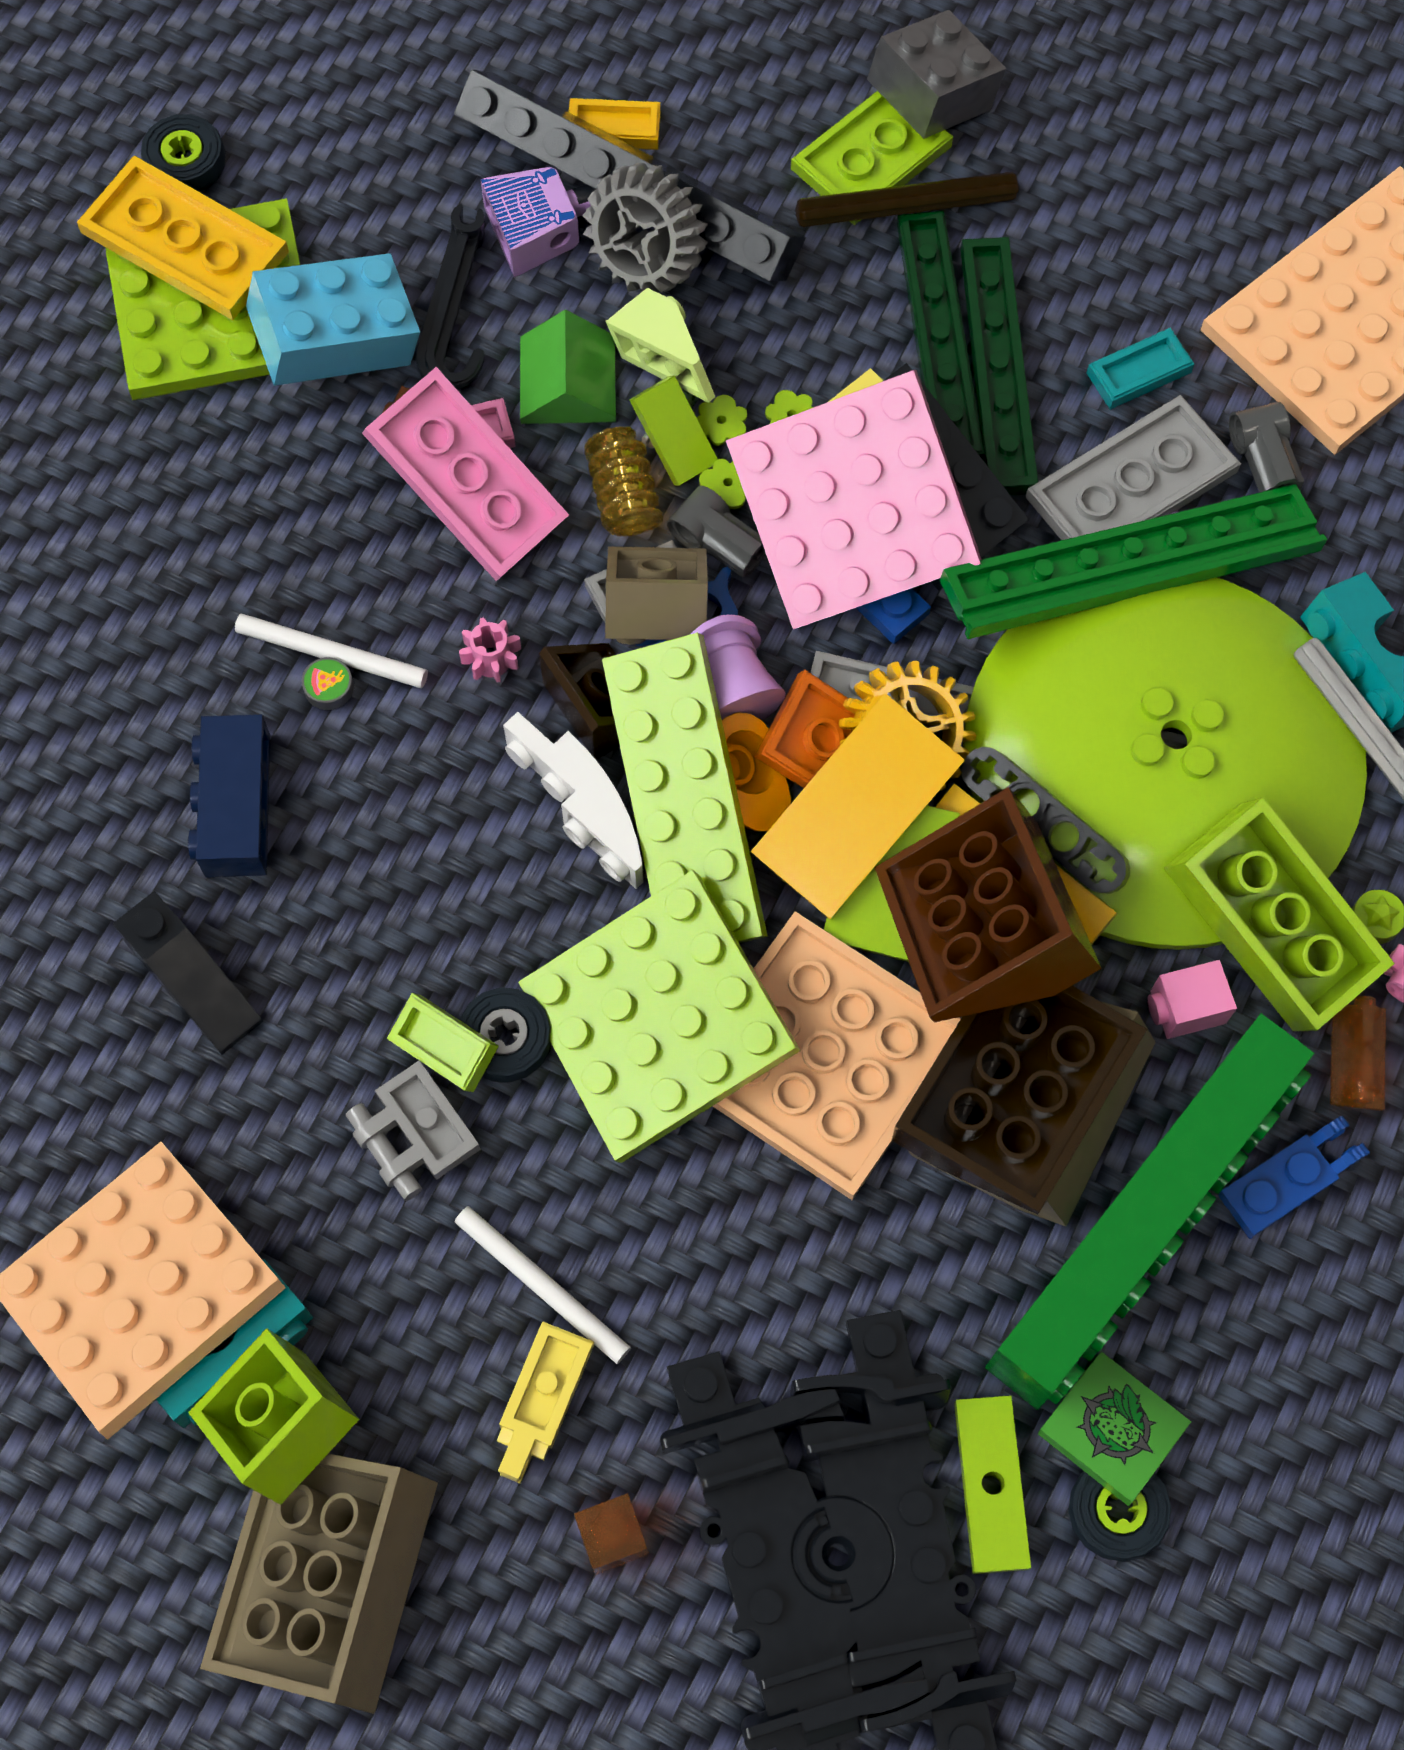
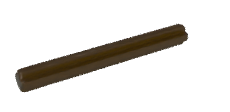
(906, 199)

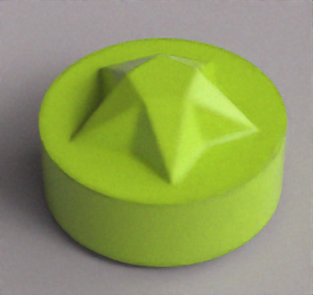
(1381, 914)

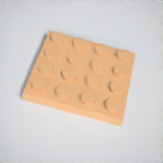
(859, 1059)
(135, 1289)

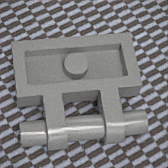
(426, 1120)

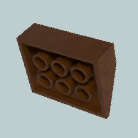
(985, 913)

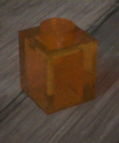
(611, 1534)

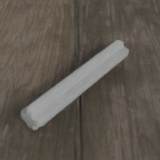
(1353, 710)

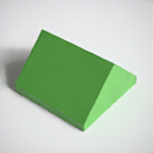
(567, 372)

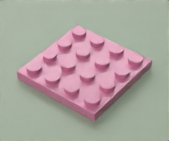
(854, 499)

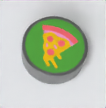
(327, 683)

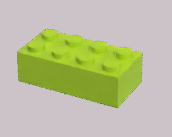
(1279, 915)

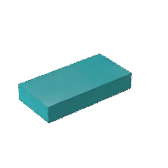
(1140, 368)

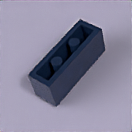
(231, 796)

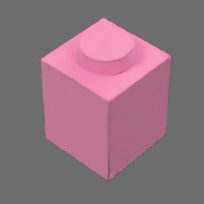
(1191, 999)

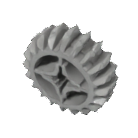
(645, 199)

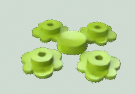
(725, 411)

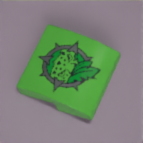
(1114, 1428)

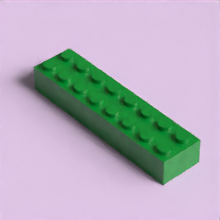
(1143, 1220)

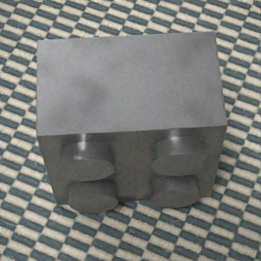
(936, 73)

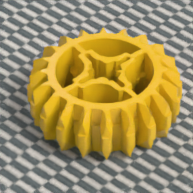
(898, 683)

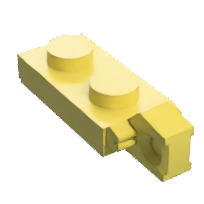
(541, 1397)

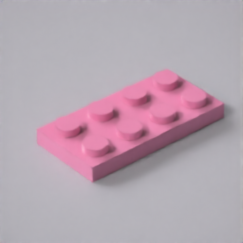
(465, 473)

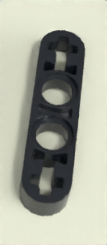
(1048, 816)

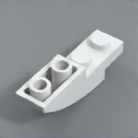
(592, 804)

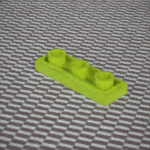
(990, 1449)

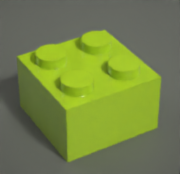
(273, 1417)

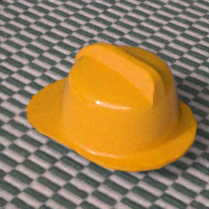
(760, 789)

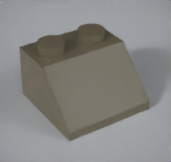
(655, 593)

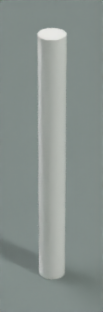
(323, 648)
(542, 1285)

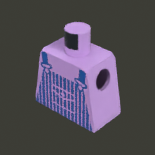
(533, 215)

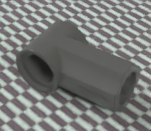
(1264, 439)
(707, 523)

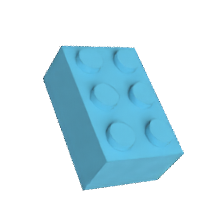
(332, 318)

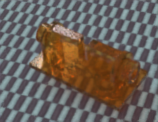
(1358, 1055)

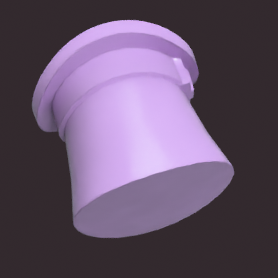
(737, 673)

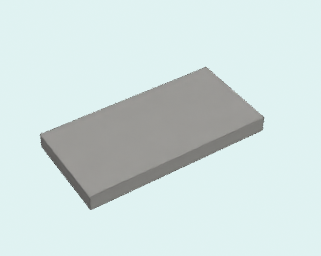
(1135, 474)

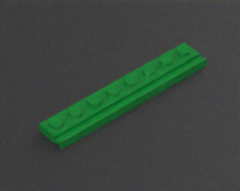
(1131, 560)

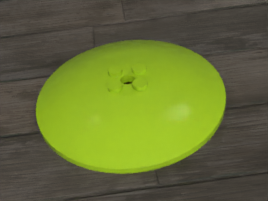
(1085, 715)

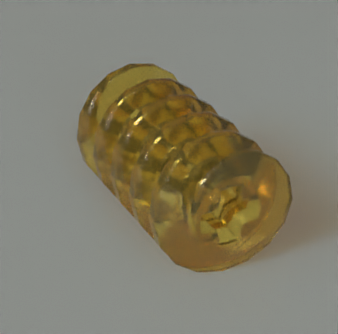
(622, 482)

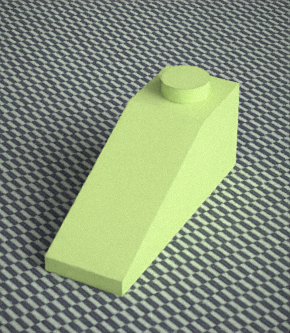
(655, 338)

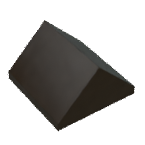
(580, 689)

